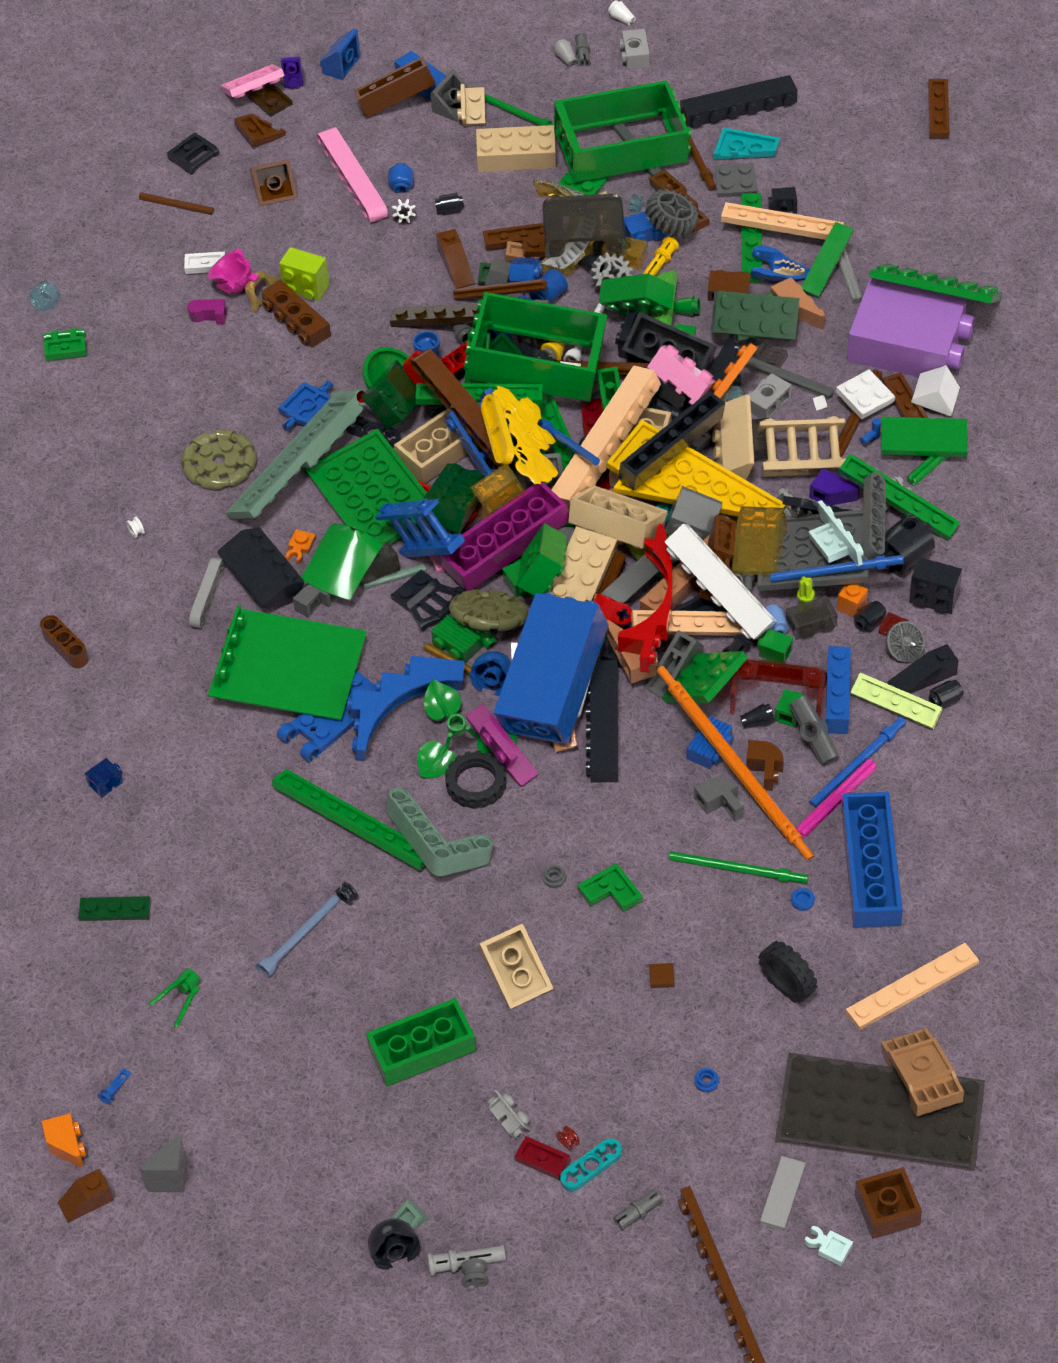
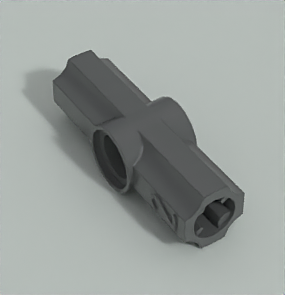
(806, 717)

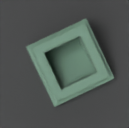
(412, 1214)

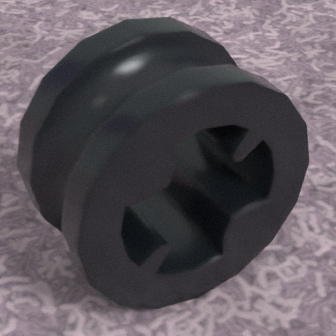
(347, 893)

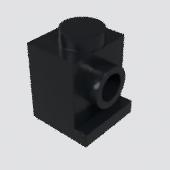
(783, 200)

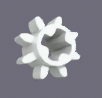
(398, 208)

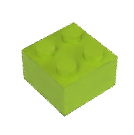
(305, 273)

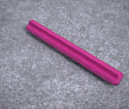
(835, 798)

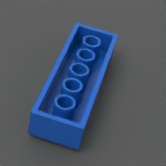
(871, 859)

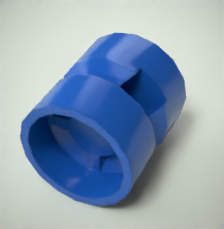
(427, 340)

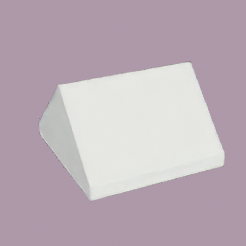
(936, 390)

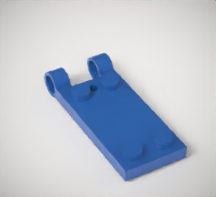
(327, 729)

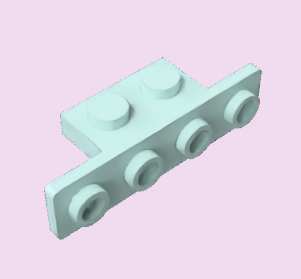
(833, 539)

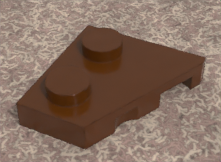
(257, 130)

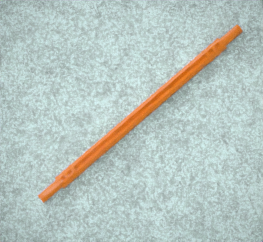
(735, 763)

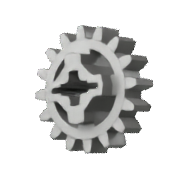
(611, 266)

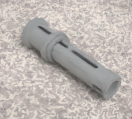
(497, 1254)

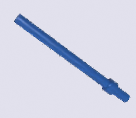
(545, 424)
(880, 562)
(886, 734)

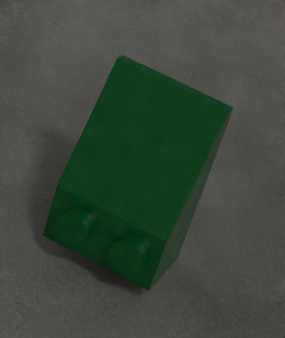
(391, 395)

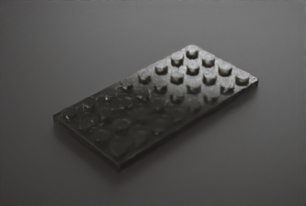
(869, 1114)

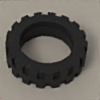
(481, 798)
(794, 983)

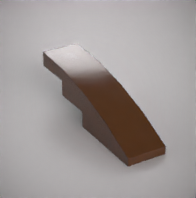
(664, 180)
(721, 543)

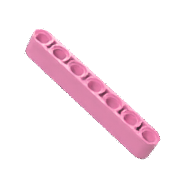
(352, 174)

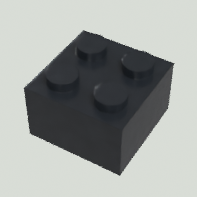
(935, 586)

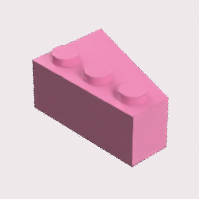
(681, 373)

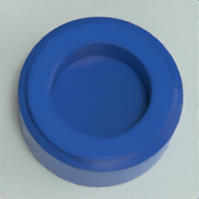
(802, 899)

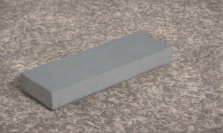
(782, 1193)

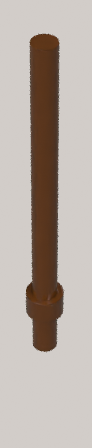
(705, 172)

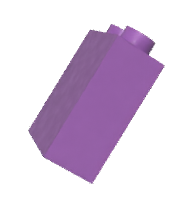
(908, 329)

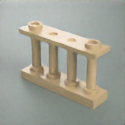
(793, 465)

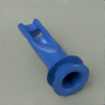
(107, 1095)

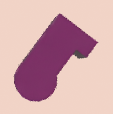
(208, 310)

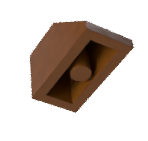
(85, 1196)

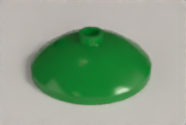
(379, 361)

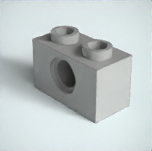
(635, 49)
(769, 396)

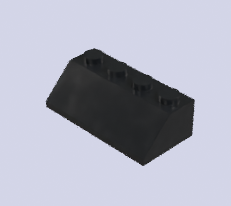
(261, 568)

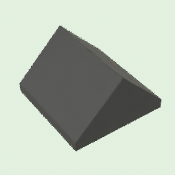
(444, 96)
(166, 1168)

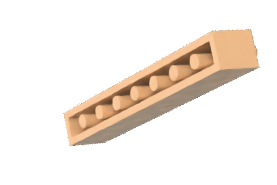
(608, 432)

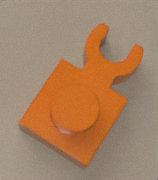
(300, 543)

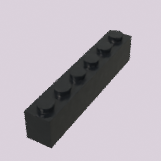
(739, 101)
(671, 440)
(603, 723)

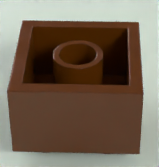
(888, 1202)

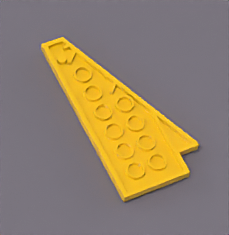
(691, 471)

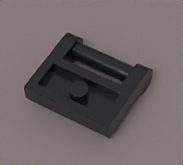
(191, 148)

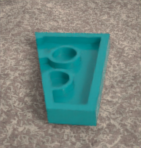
(745, 145)

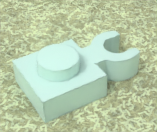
(832, 1247)

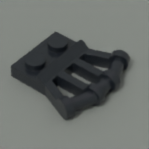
(417, 591)

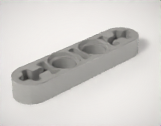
(205, 593)

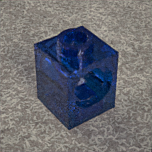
(104, 777)

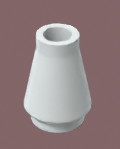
(621, 13)

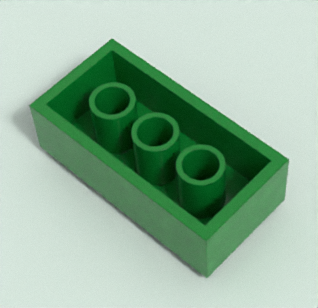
(421, 1041)

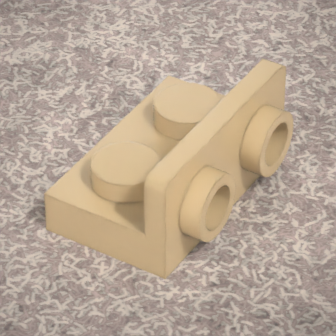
(472, 106)

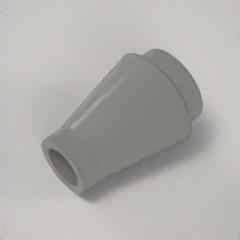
(565, 52)

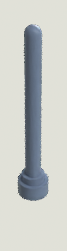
(270, 962)

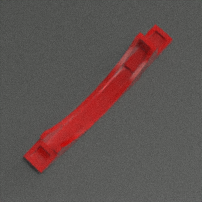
(648, 634)

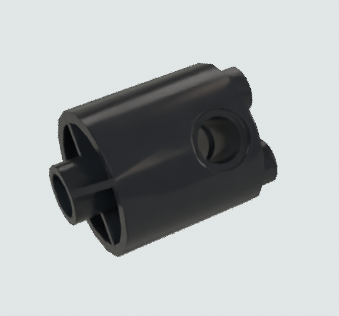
(908, 538)

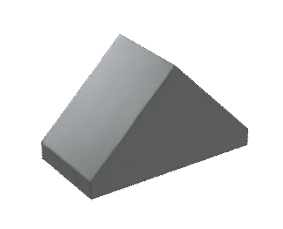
(498, 272)

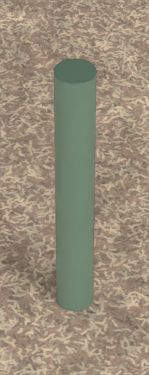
(396, 576)

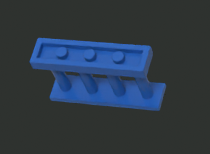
(467, 441)
(419, 545)

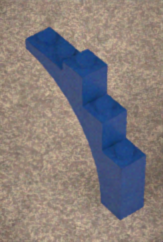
(371, 707)

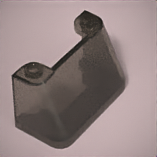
(581, 220)

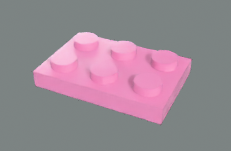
(253, 80)

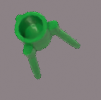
(185, 982)

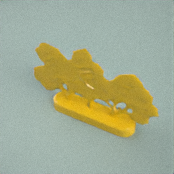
(524, 427)

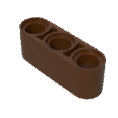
(64, 641)

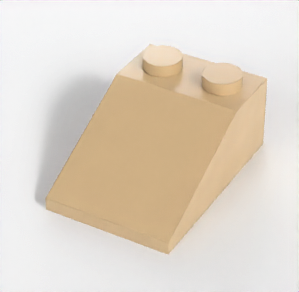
(515, 966)

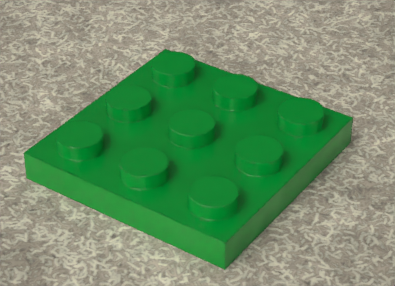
(707, 675)

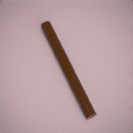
(176, 203)

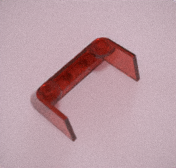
(780, 672)

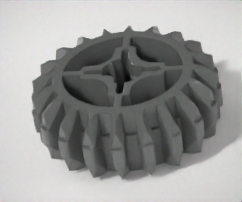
(671, 212)

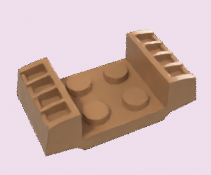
(924, 1071)

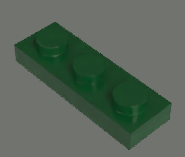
(114, 908)

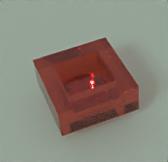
(889, 620)

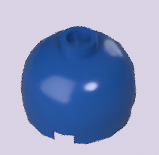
(490, 670)

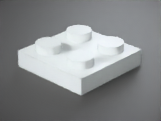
(865, 394)

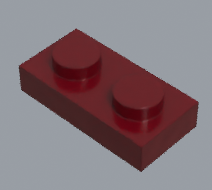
(542, 1157)

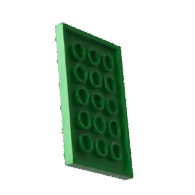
(931, 282)
(362, 480)

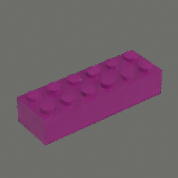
(504, 535)

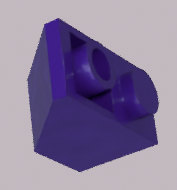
(292, 72)
(833, 489)

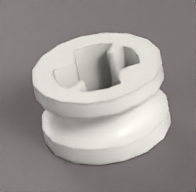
(135, 527)

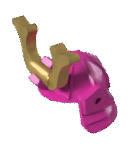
(234, 275)

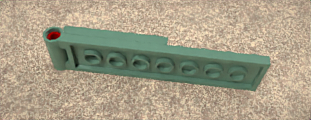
(301, 452)

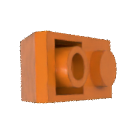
(62, 1138)

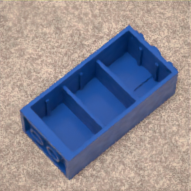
(551, 668)

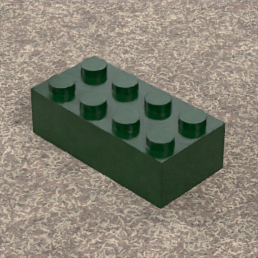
(755, 315)
(454, 496)

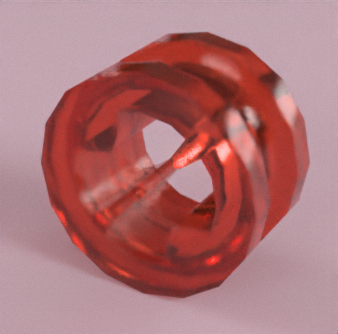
(567, 1137)

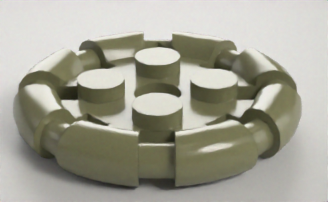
(222, 449)
(488, 610)

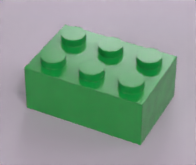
(636, 293)
(542, 561)

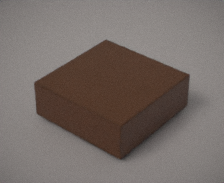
(661, 975)

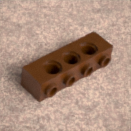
(296, 314)

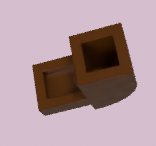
(767, 758)

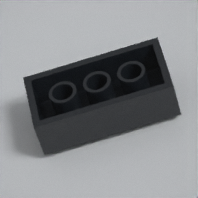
(650, 334)

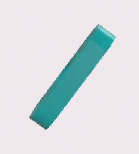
(592, 1155)

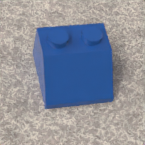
(341, 56)

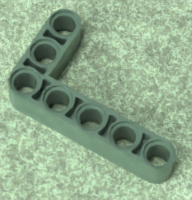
(437, 854)

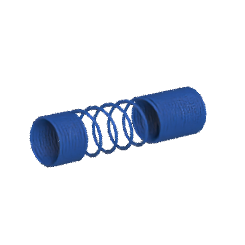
(555, 287)

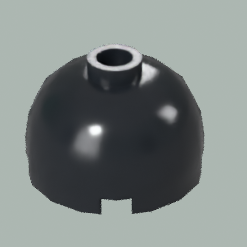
(392, 1239)

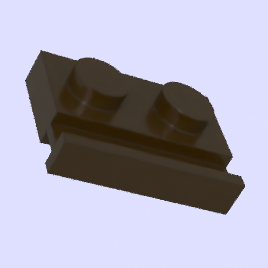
(270, 99)

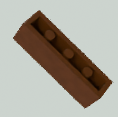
(394, 87)

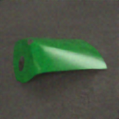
(341, 560)

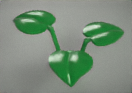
(443, 702)

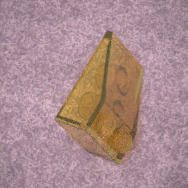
(758, 540)

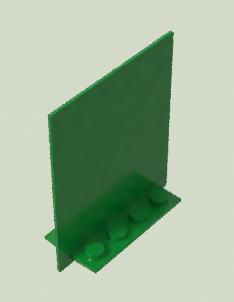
(287, 663)

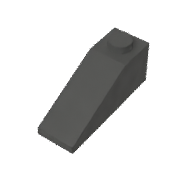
(675, 660)

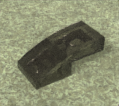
(767, 354)

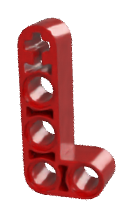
(453, 361)

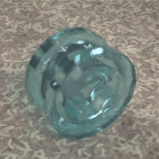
(636, 203)

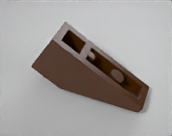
(454, 258)

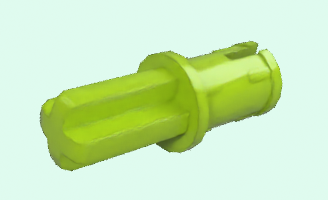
(805, 591)

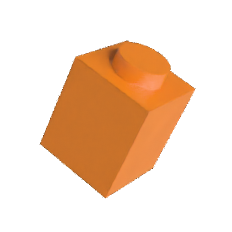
(852, 599)

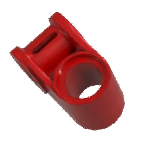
(610, 608)

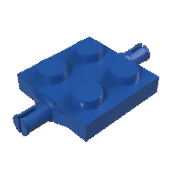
(304, 404)

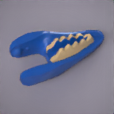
(780, 265)

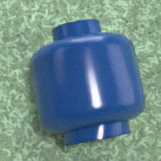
(400, 178)

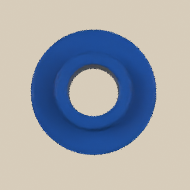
(706, 1073)

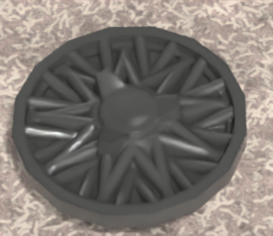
(905, 642)

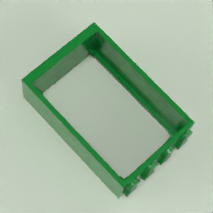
(616, 108)
(541, 322)

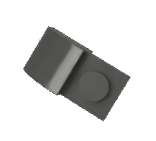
(717, 793)

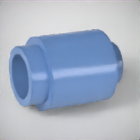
(778, 613)

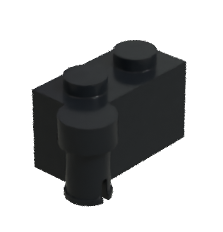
(667, 399)

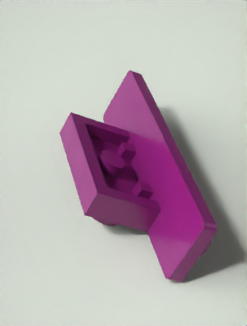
(501, 745)

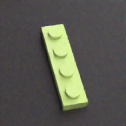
(896, 701)

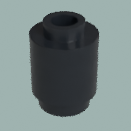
(449, 204)
(869, 616)
(946, 693)

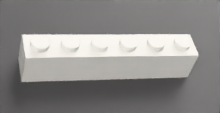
(720, 581)

